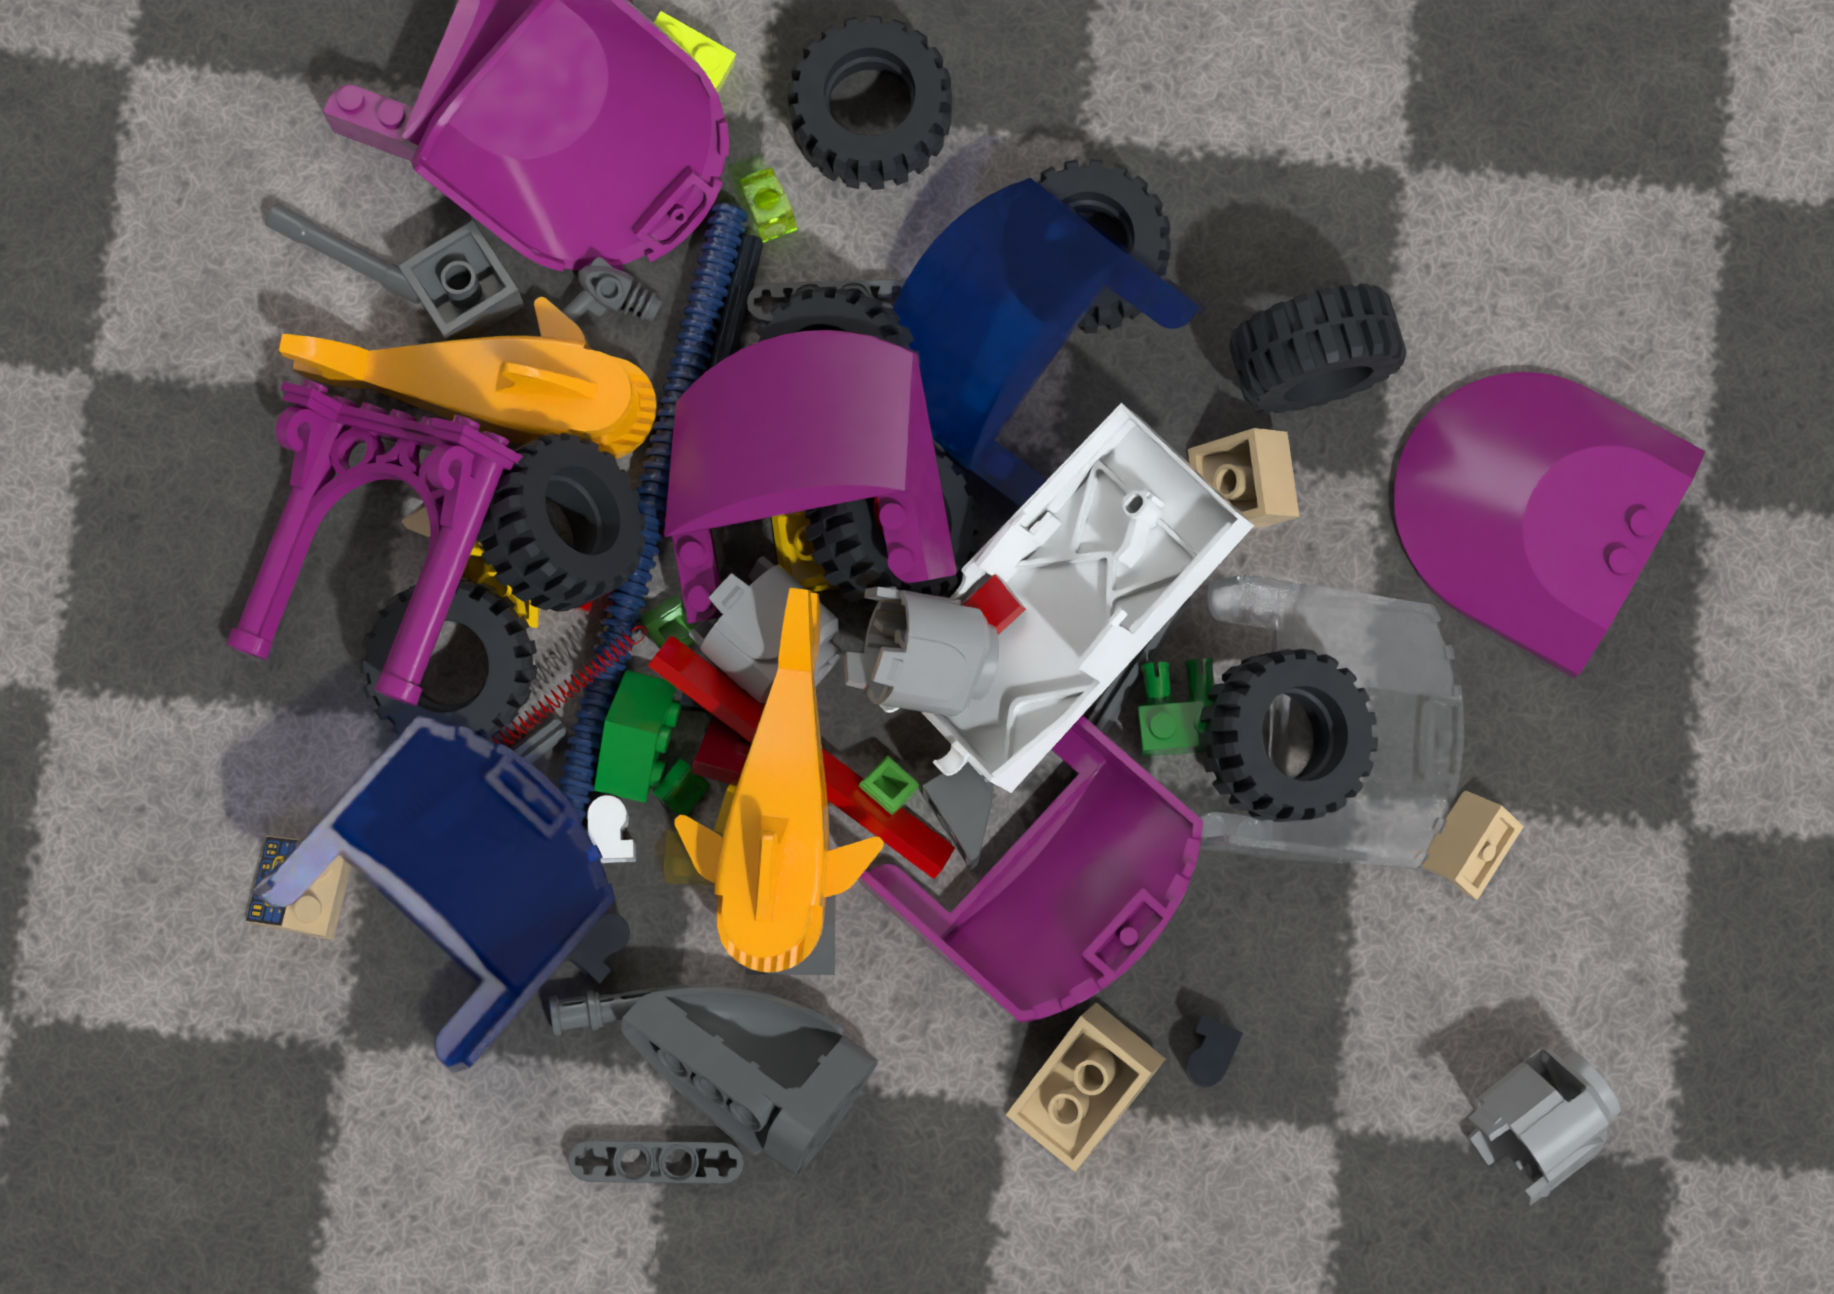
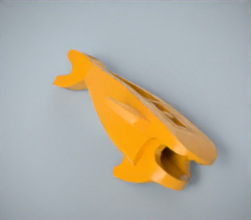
(502, 382)
(775, 845)

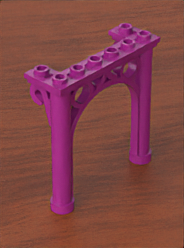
(322, 448)

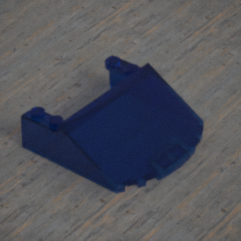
(998, 306)
(473, 857)

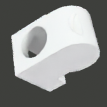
(606, 826)

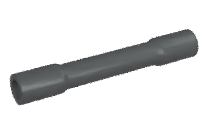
(304, 231)

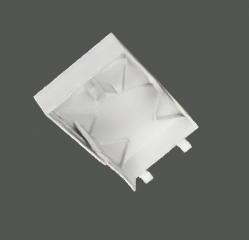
(1100, 570)

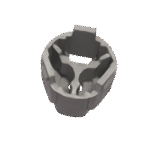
(750, 630)
(924, 653)
(1545, 1117)

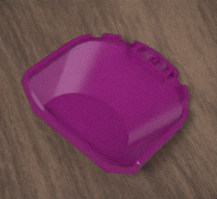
(581, 137)
(1537, 508)

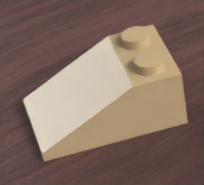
(1085, 1086)

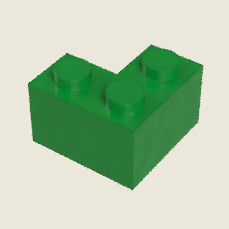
(636, 735)

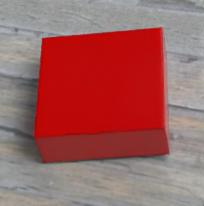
(996, 603)

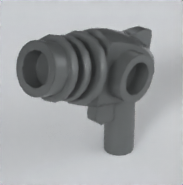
(610, 289)

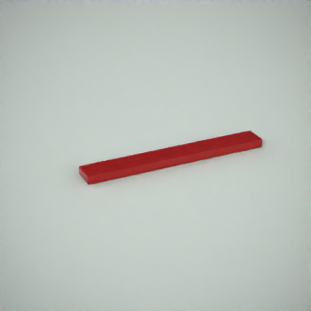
(742, 714)

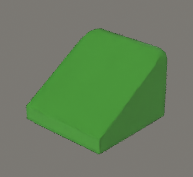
(668, 620)
(889, 785)

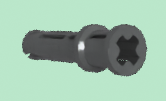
(595, 1009)

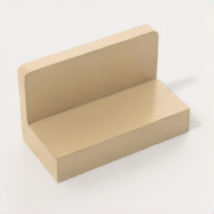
(1472, 843)

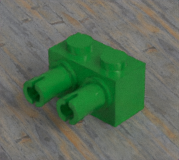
(1171, 726)

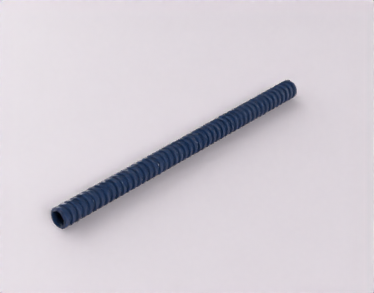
(627, 600)

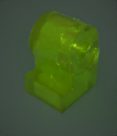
(768, 204)

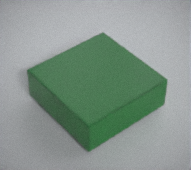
(681, 788)

